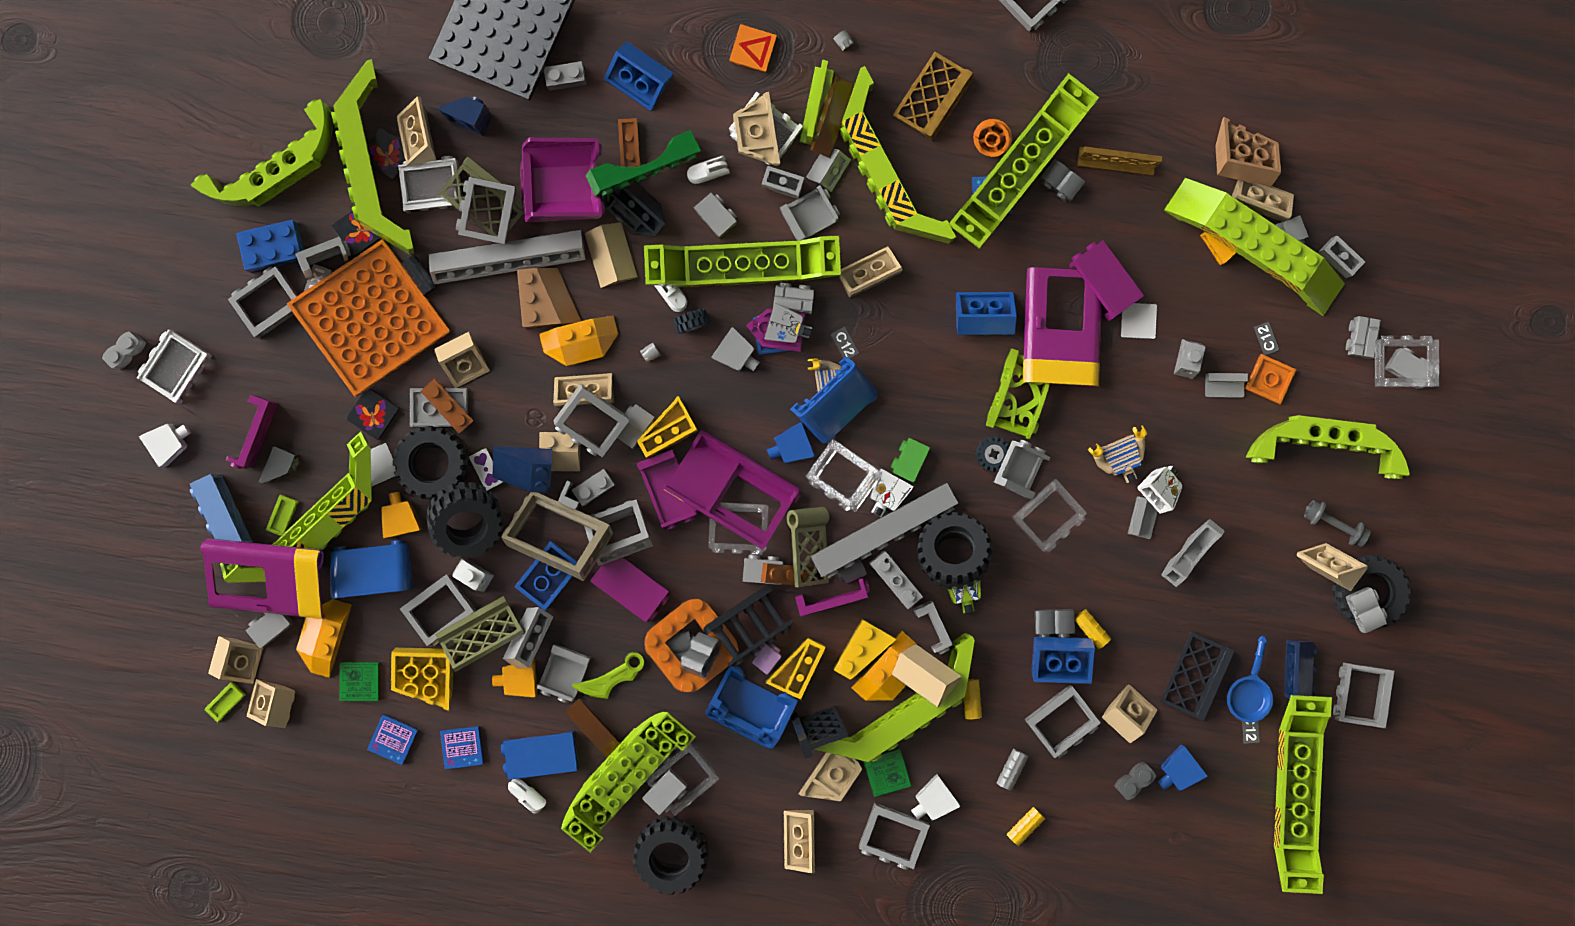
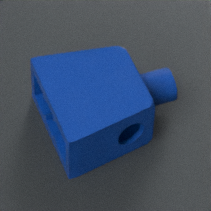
(791, 445)
(1181, 770)

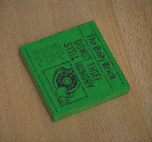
(359, 681)
(887, 773)

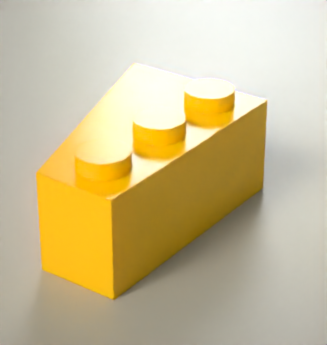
(797, 669)

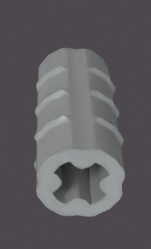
(1012, 769)

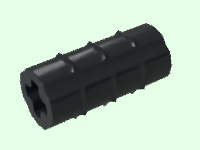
(419, 275)

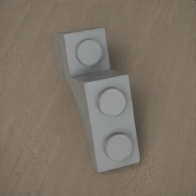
(1191, 552)

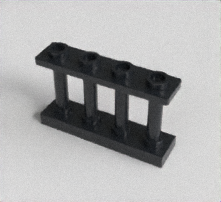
(732, 617)

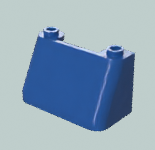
(836, 402)
(370, 570)
(750, 709)

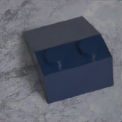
(523, 467)

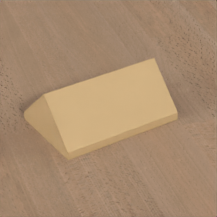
(416, 134)
(1265, 199)
(610, 254)
(869, 271)
(599, 383)
(1333, 565)
(925, 674)
(799, 840)

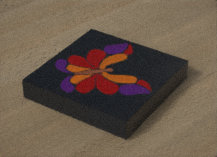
(386, 153)
(354, 234)
(372, 413)

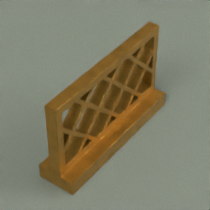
(949, 100)
(1117, 161)

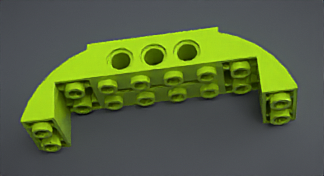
(308, 156)
(1362, 435)
(622, 776)

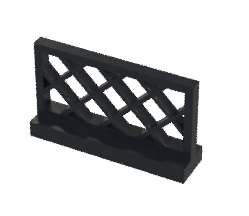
(1213, 682)
(818, 729)

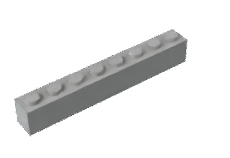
(506, 257)
(883, 530)

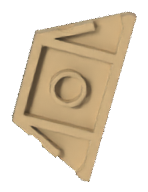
(756, 131)
(831, 777)

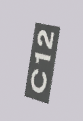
(1266, 338)
(844, 343)
(1250, 732)

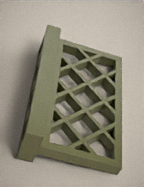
(476, 171)
(475, 624)

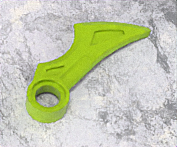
(601, 686)

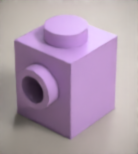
(767, 657)

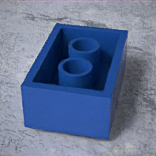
(270, 245)
(544, 582)
(1062, 660)

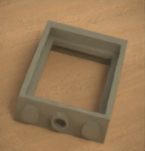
(591, 552)

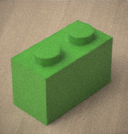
(910, 459)

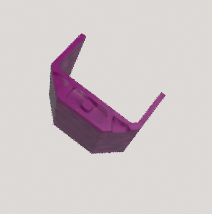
(556, 181)

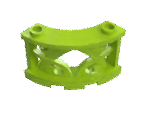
(998, 408)

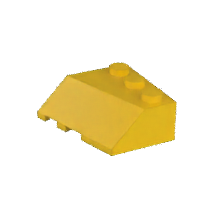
(422, 675)

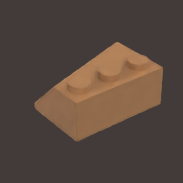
(1246, 155)
(545, 299)

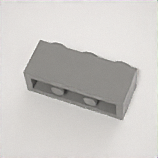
(524, 648)

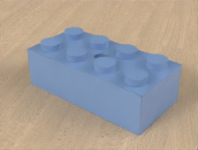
(219, 509)

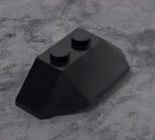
(636, 210)

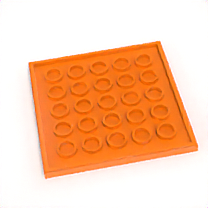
(368, 318)

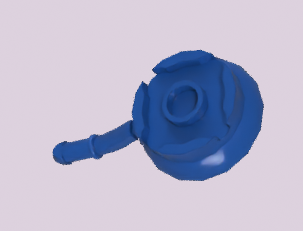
(1250, 696)

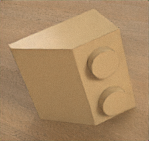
(461, 360)
(564, 451)
(235, 660)
(271, 704)
(1129, 714)

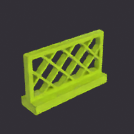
(819, 90)

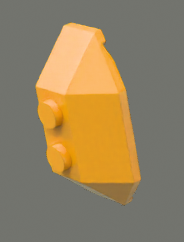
(580, 340)
(322, 637)
(878, 680)

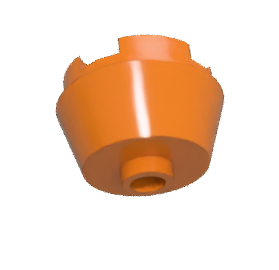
(992, 137)

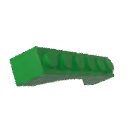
(609, 177)

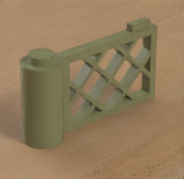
(807, 521)

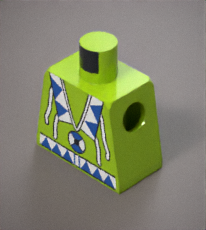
(966, 596)

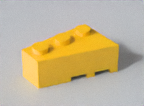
(667, 430)
(862, 648)

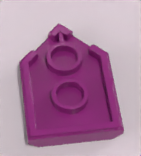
(759, 328)

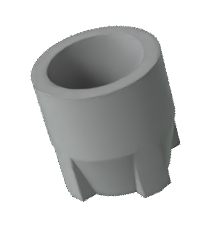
(843, 40)
(650, 352)

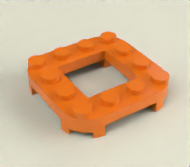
(668, 662)

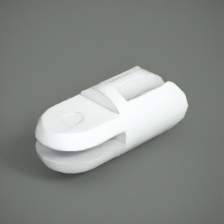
(708, 170)
(673, 297)
(527, 795)

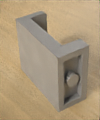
(810, 214)
(320, 253)
(1020, 468)
(929, 608)
(562, 671)

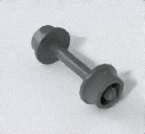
(1359, 534)

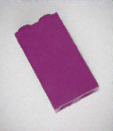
(1106, 278)
(256, 433)
(656, 475)
(631, 588)
(833, 601)

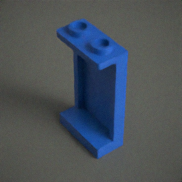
(540, 755)

